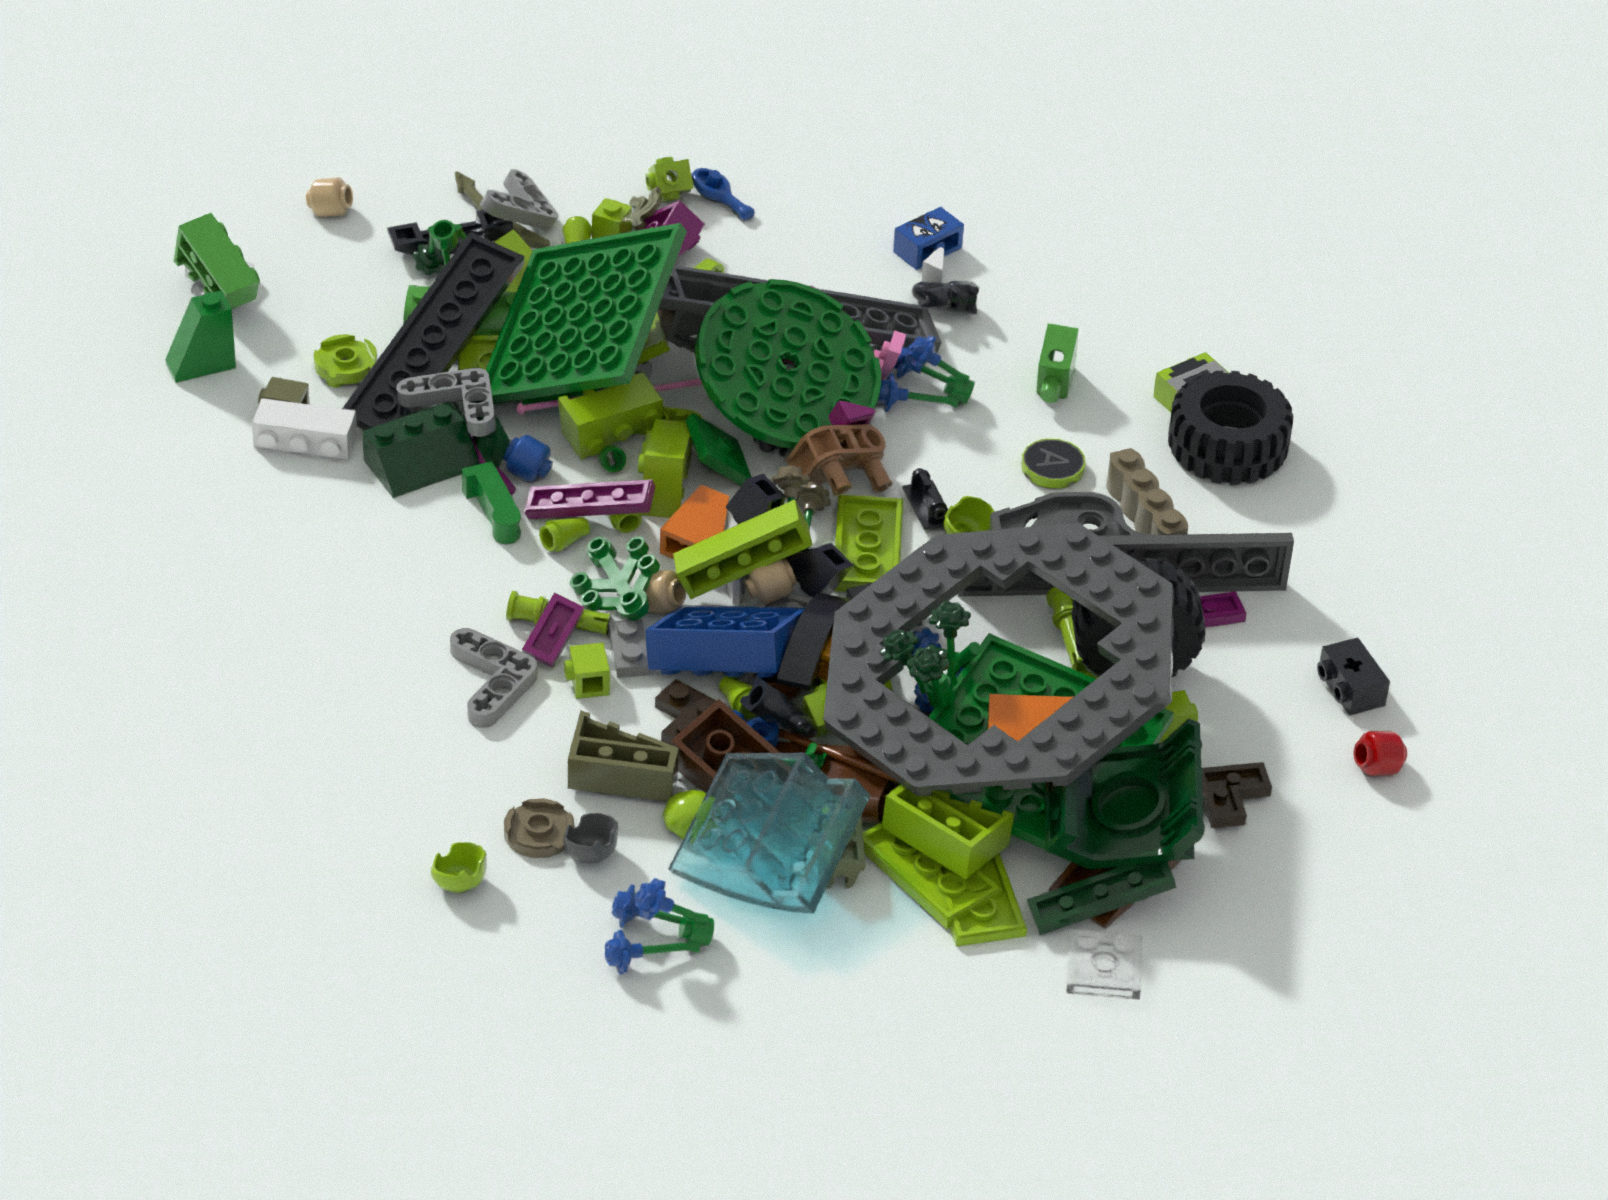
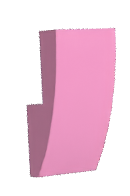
(890, 353)

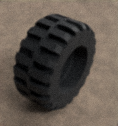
(1223, 452)
(1188, 623)

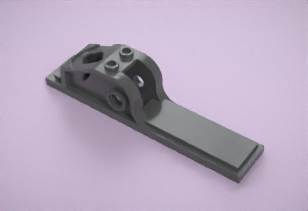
(694, 291)
(1209, 560)

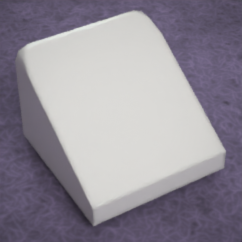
(933, 267)

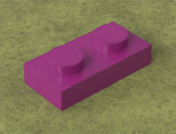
(553, 630)

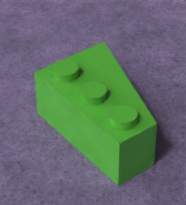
(215, 260)

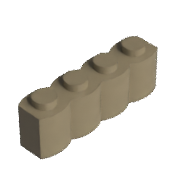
(1141, 497)

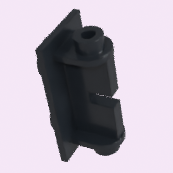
(925, 499)

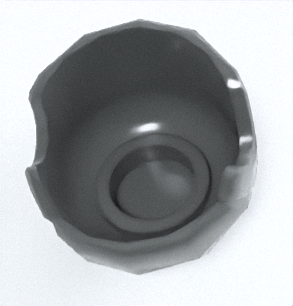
(592, 838)

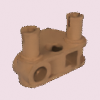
(834, 449)

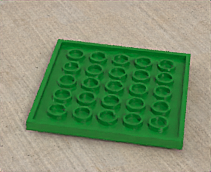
(583, 314)
(1018, 671)

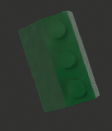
(419, 449)

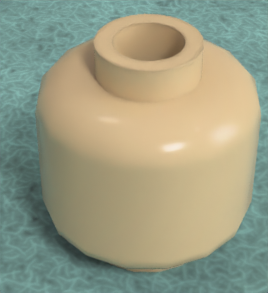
(329, 197)
(771, 582)
(665, 592)

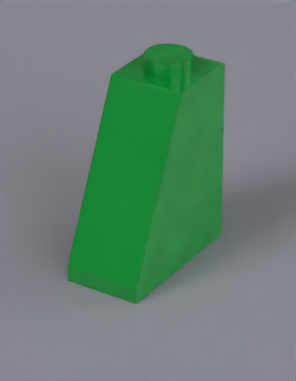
(203, 339)

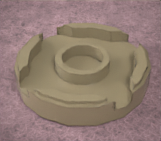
(537, 828)

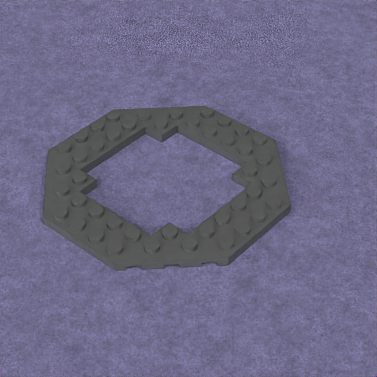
(1067, 742)

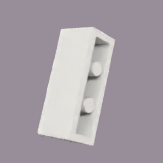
(304, 429)

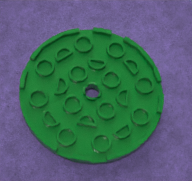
(743, 351)

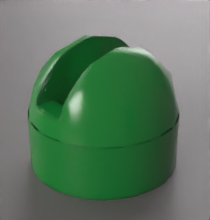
(617, 455)

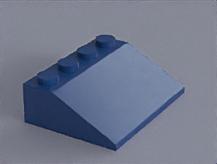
(721, 640)

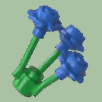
(913, 358)
(646, 903)

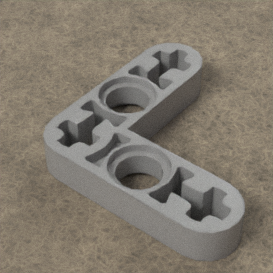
(524, 203)
(464, 385)
(514, 671)

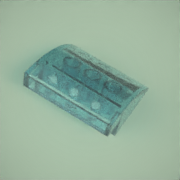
(770, 831)

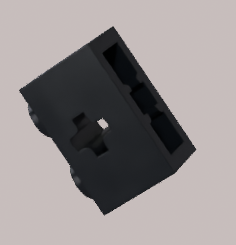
(1353, 676)

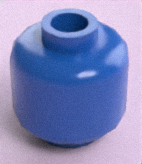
(528, 458)

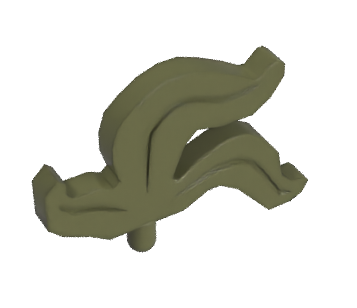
(645, 207)

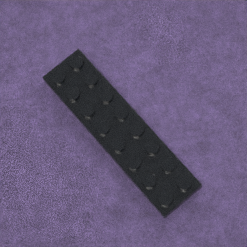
(437, 327)

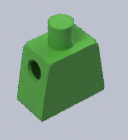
(1053, 376)

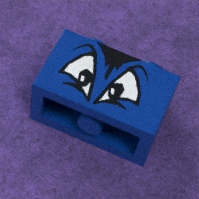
(925, 234)

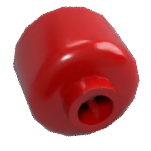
(1380, 753)

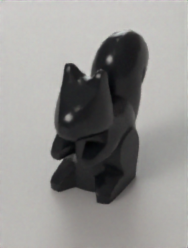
(947, 296)
(775, 707)

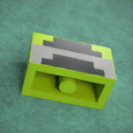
(1173, 378)

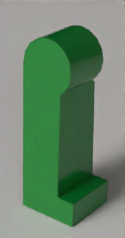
(497, 503)

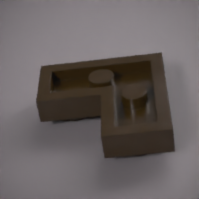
(683, 704)
(1227, 786)

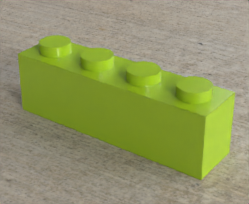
(742, 549)

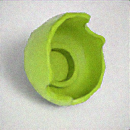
(968, 515)
(681, 811)
(461, 868)

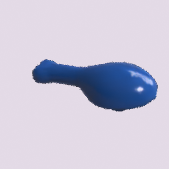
(717, 187)

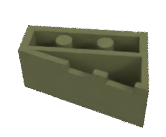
(620, 763)

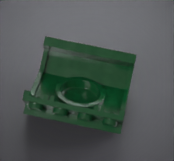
(1131, 805)

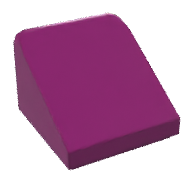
(850, 414)

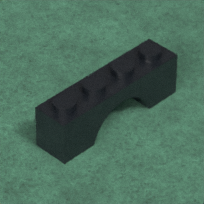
(814, 567)

